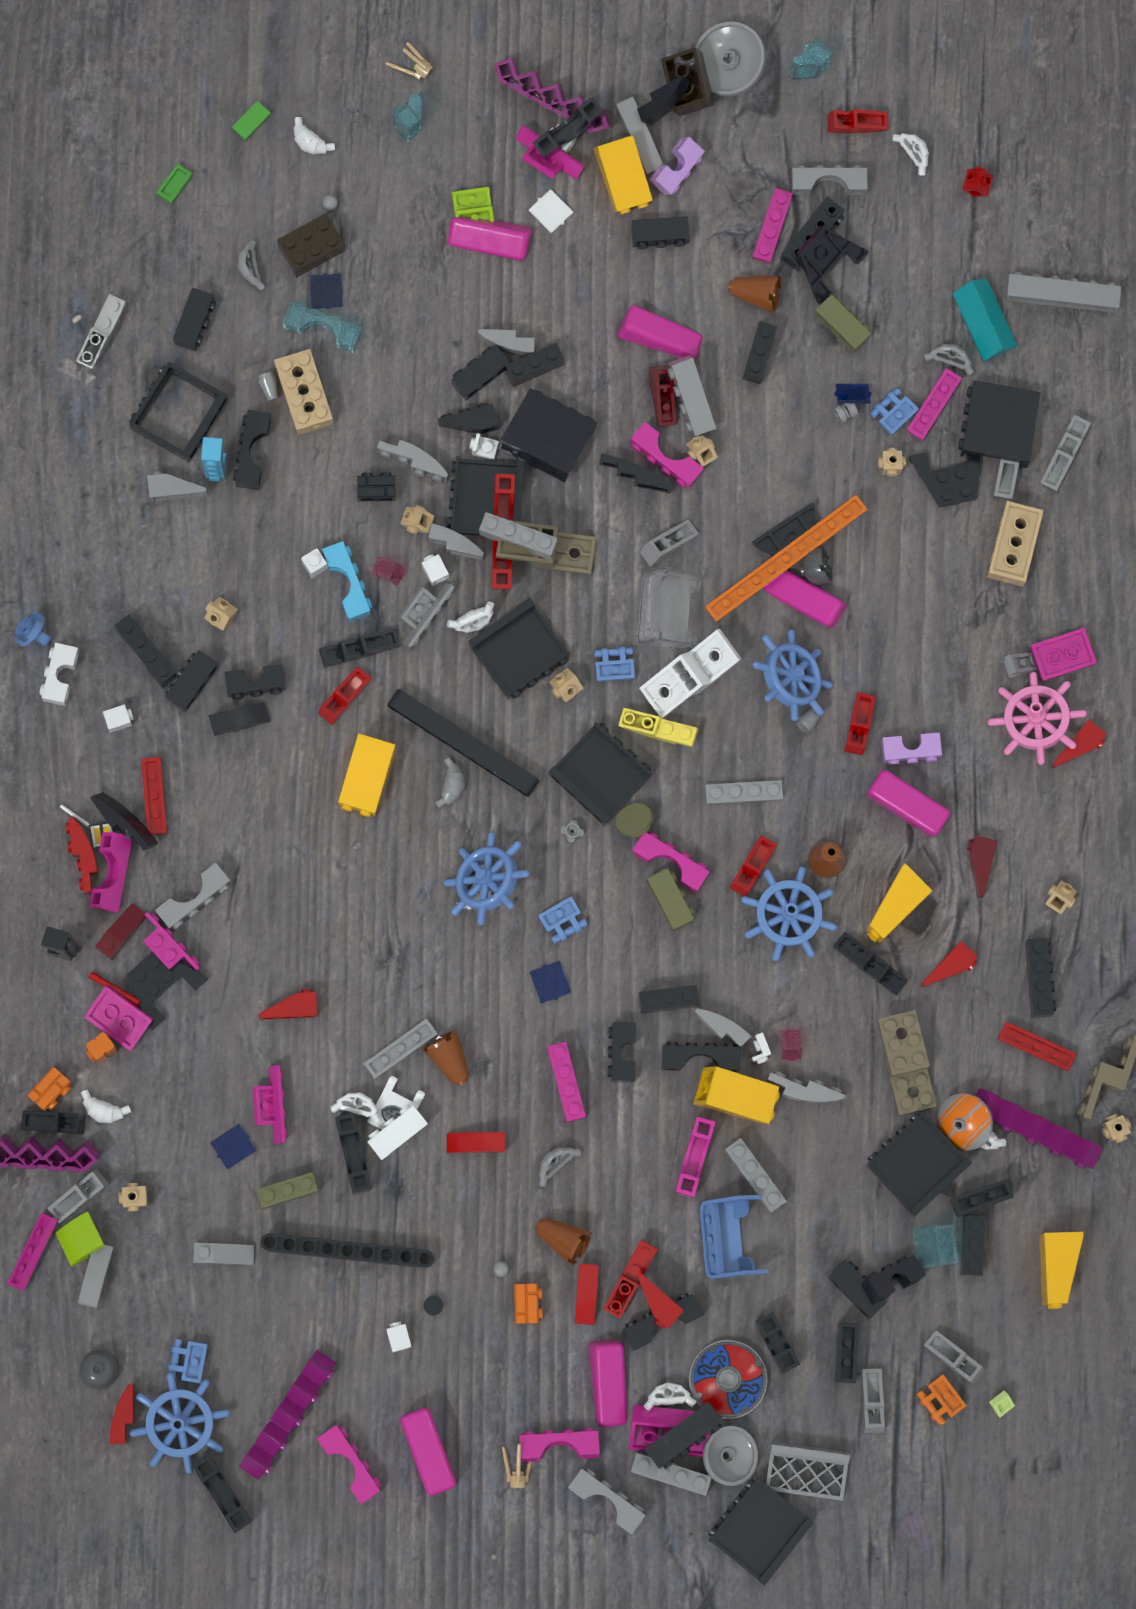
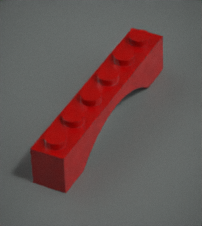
(503, 507)

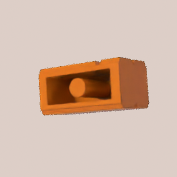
(101, 1048)
(50, 1089)
(526, 1303)

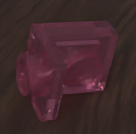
(388, 570)
(790, 1044)

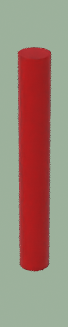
(103, 982)

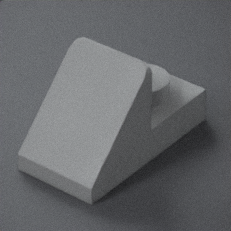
(1019, 664)

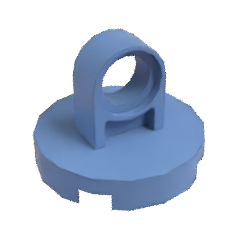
(30, 629)

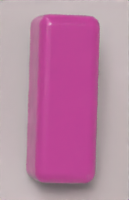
(490, 238)
(659, 333)
(807, 598)
(908, 803)
(608, 1382)
(428, 1451)

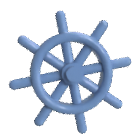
(792, 675)
(486, 878)
(789, 913)
(179, 1423)

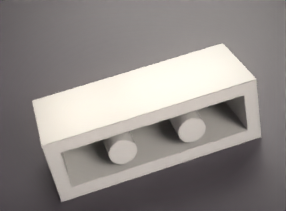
(397, 1131)

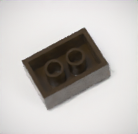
(692, 66)
(311, 245)

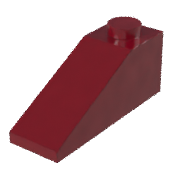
(663, 395)
(981, 859)
(120, 931)

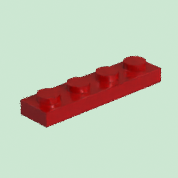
(154, 795)
(1036, 1046)

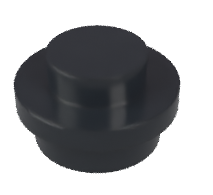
(433, 1305)

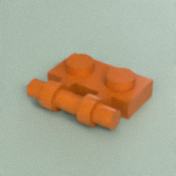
(945, 1395)

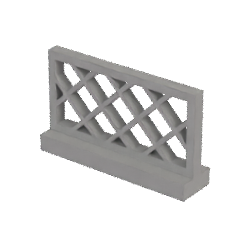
(813, 1454)

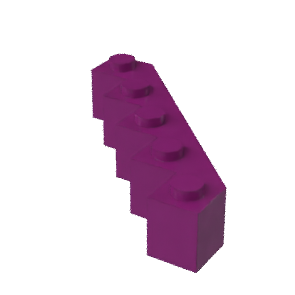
(549, 97)
(1041, 1131)
(55, 1158)
(288, 1415)

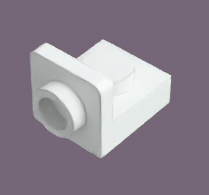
(484, 447)
(762, 1046)

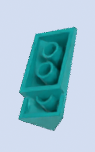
(984, 319)

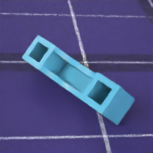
(213, 459)
(338, 559)

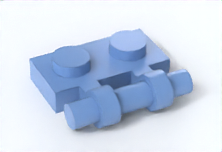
(898, 415)
(617, 669)
(560, 914)
(194, 1360)

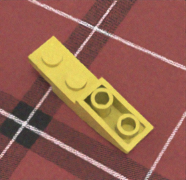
(658, 728)

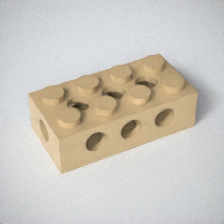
(310, 381)
(1003, 549)

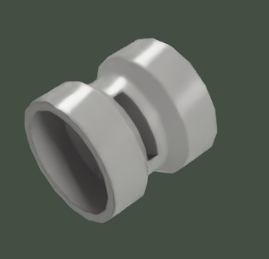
(845, 411)

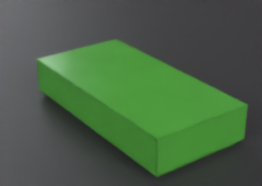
(251, 121)
(174, 183)

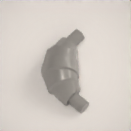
(248, 265)
(951, 355)
(453, 784)
(554, 1161)

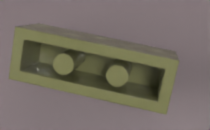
(843, 323)
(671, 899)
(287, 1190)

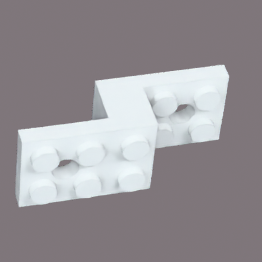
(690, 673)

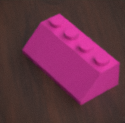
(651, 1425)

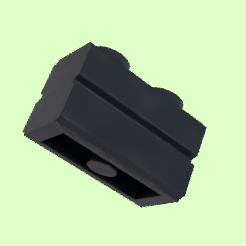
(376, 487)

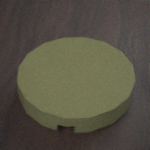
(634, 820)

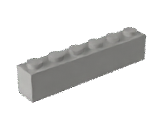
(1063, 293)

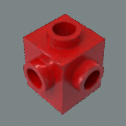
(977, 182)

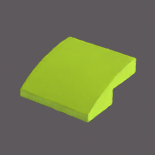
(473, 203)
(79, 1239)

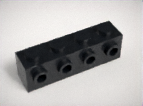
(826, 215)
(1039, 977)
(685, 1435)

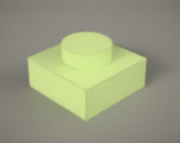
(1001, 1404)

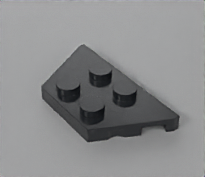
(787, 531)

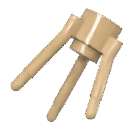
(423, 67)
(517, 1479)

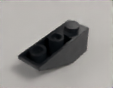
(476, 420)

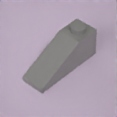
(169, 487)
(668, 542)
(223, 1254)

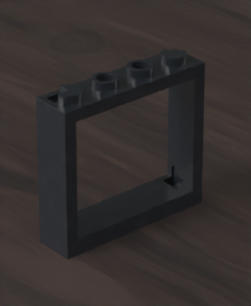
(155, 389)

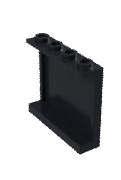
(999, 422)
(547, 434)
(475, 492)
(519, 650)
(600, 773)
(917, 1163)
(760, 1530)

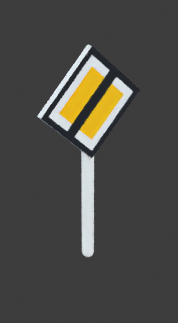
(95, 829)

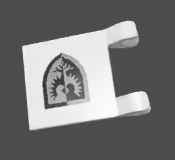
(391, 1103)

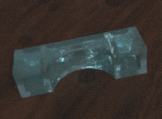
(300, 318)

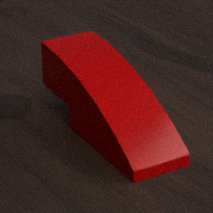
(857, 121)
(344, 695)
(859, 723)
(753, 866)
(476, 1142)
(586, 1294)
(122, 1416)

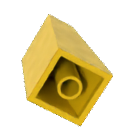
(623, 174)
(366, 775)
(899, 902)
(736, 1095)
(1058, 1265)

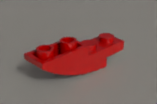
(81, 847)
(628, 1281)

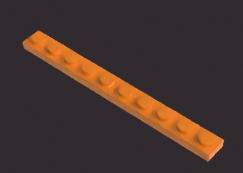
(786, 558)

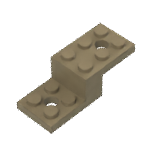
(561, 559)
(907, 1062)
(1108, 1078)

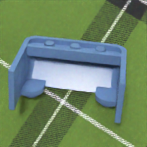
(723, 1237)

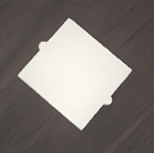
(550, 211)

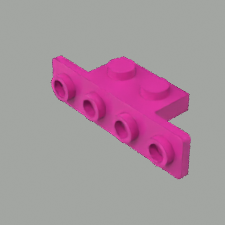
(554, 164)
(165, 948)
(269, 1105)

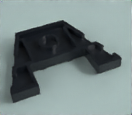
(821, 254)
(949, 484)
(153, 978)

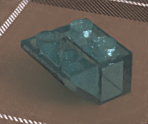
(811, 62)
(409, 117)
(936, 1246)

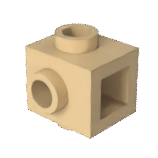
(701, 450)
(889, 468)
(417, 520)
(220, 613)
(565, 685)
(1061, 897)
(1109, 1128)
(140, 1200)

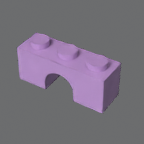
(687, 155)
(895, 752)

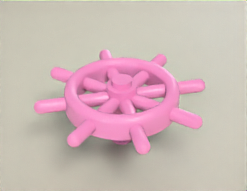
(1037, 717)

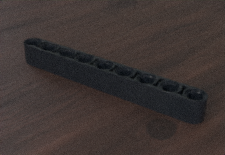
(463, 743)
(338, 1247)

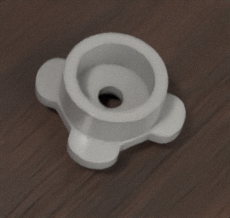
(572, 826)

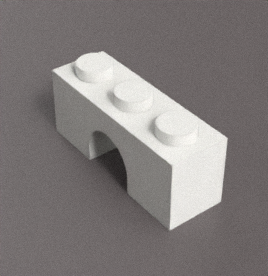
(61, 657)

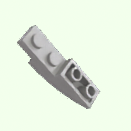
(101, 332)
(422, 462)
(814, 1092)

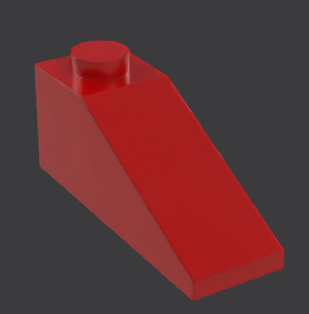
(1086, 741)
(954, 963)
(296, 1006)
(661, 1306)

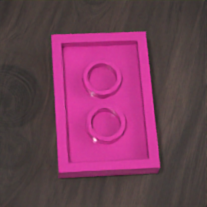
(1063, 654)
(118, 1018)

